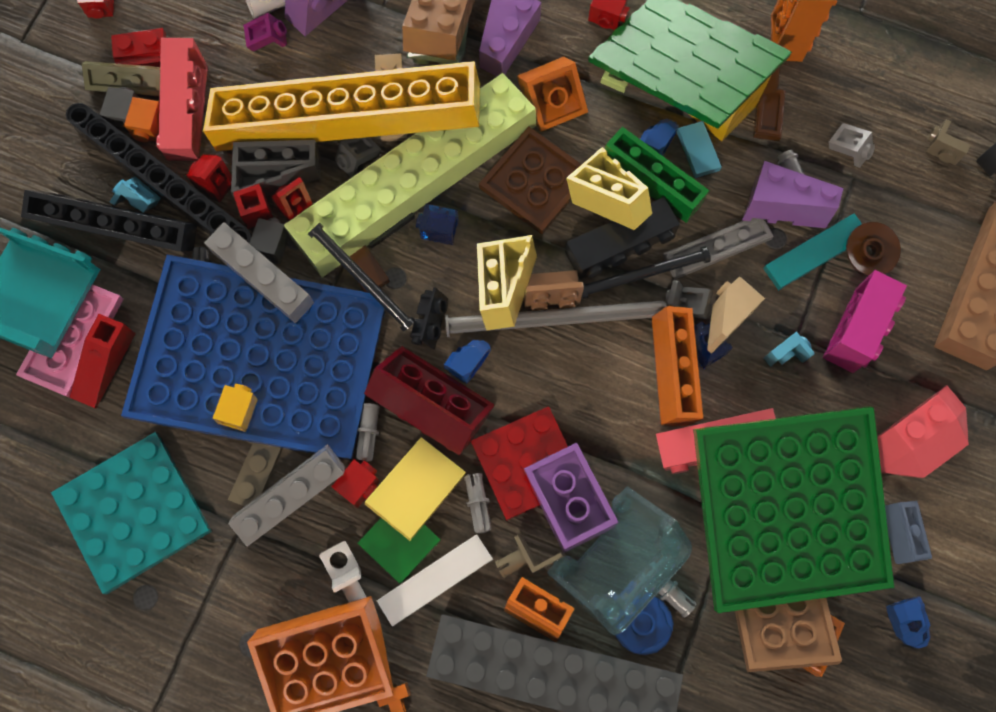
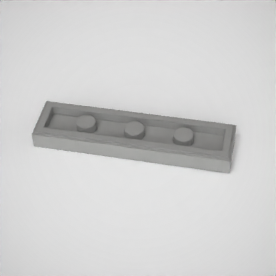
(723, 244)

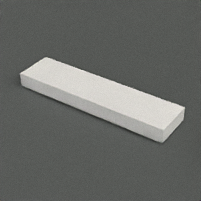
(434, 580)

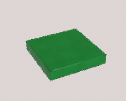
(395, 551)

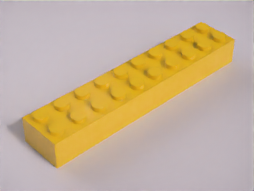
(345, 106)

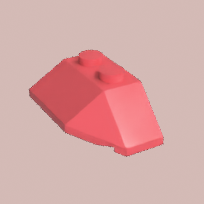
(925, 436)

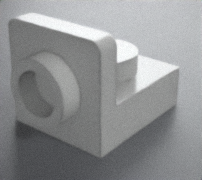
(853, 142)

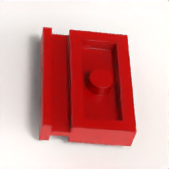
(138, 47)

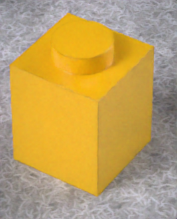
(235, 407)

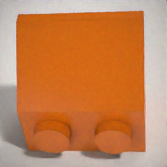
(554, 92)

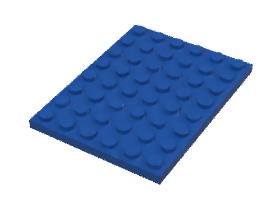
(221, 331)

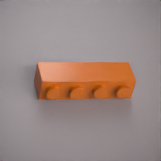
(677, 366)

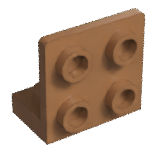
(553, 290)

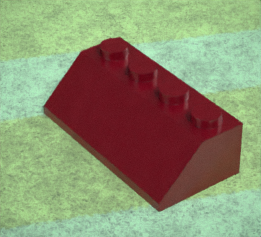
(428, 399)

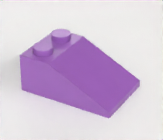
(570, 497)

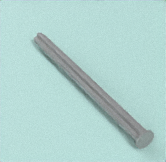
(561, 316)

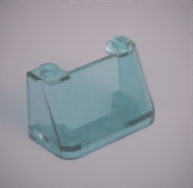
(625, 563)

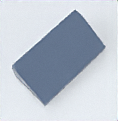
(907, 532)

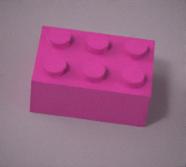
(866, 322)

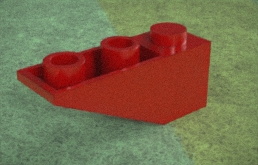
(99, 359)

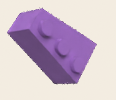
(308, 14)
(506, 32)
(792, 197)

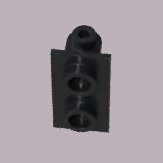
(428, 330)

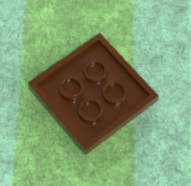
(532, 180)

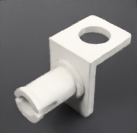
(345, 577)

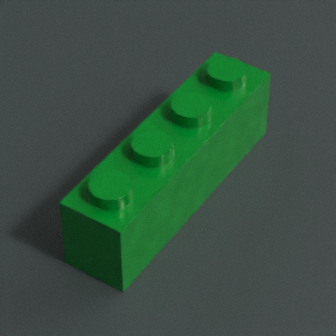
(658, 174)

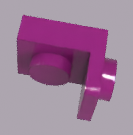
(264, 31)

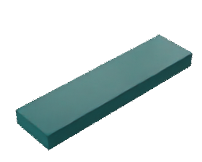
(811, 253)

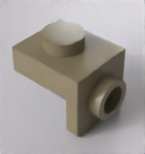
(946, 146)

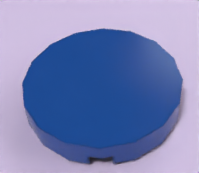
(649, 630)

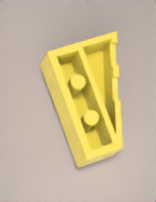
(610, 191)
(503, 279)

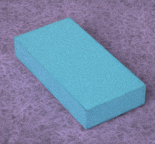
(699, 149)

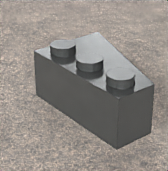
(274, 164)

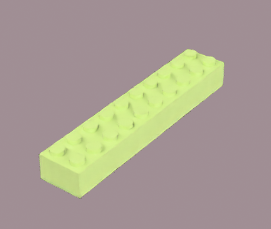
(411, 176)

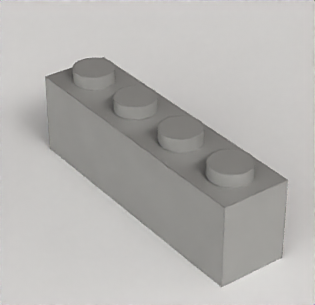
(259, 272)
(287, 495)

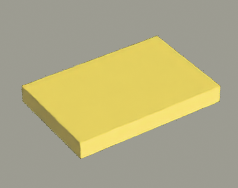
(415, 488)

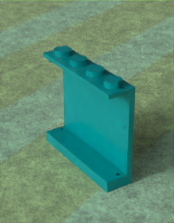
(40, 291)

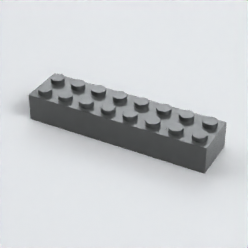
(547, 671)

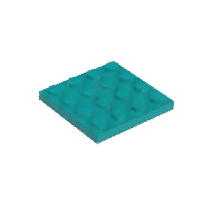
(130, 513)

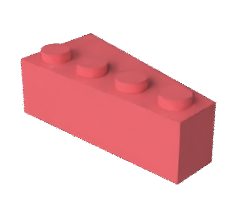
(181, 99)
(678, 445)

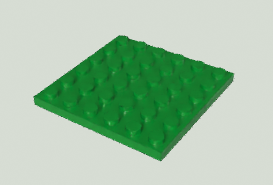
(793, 509)

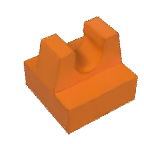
(396, 702)

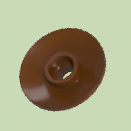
(884, 247)

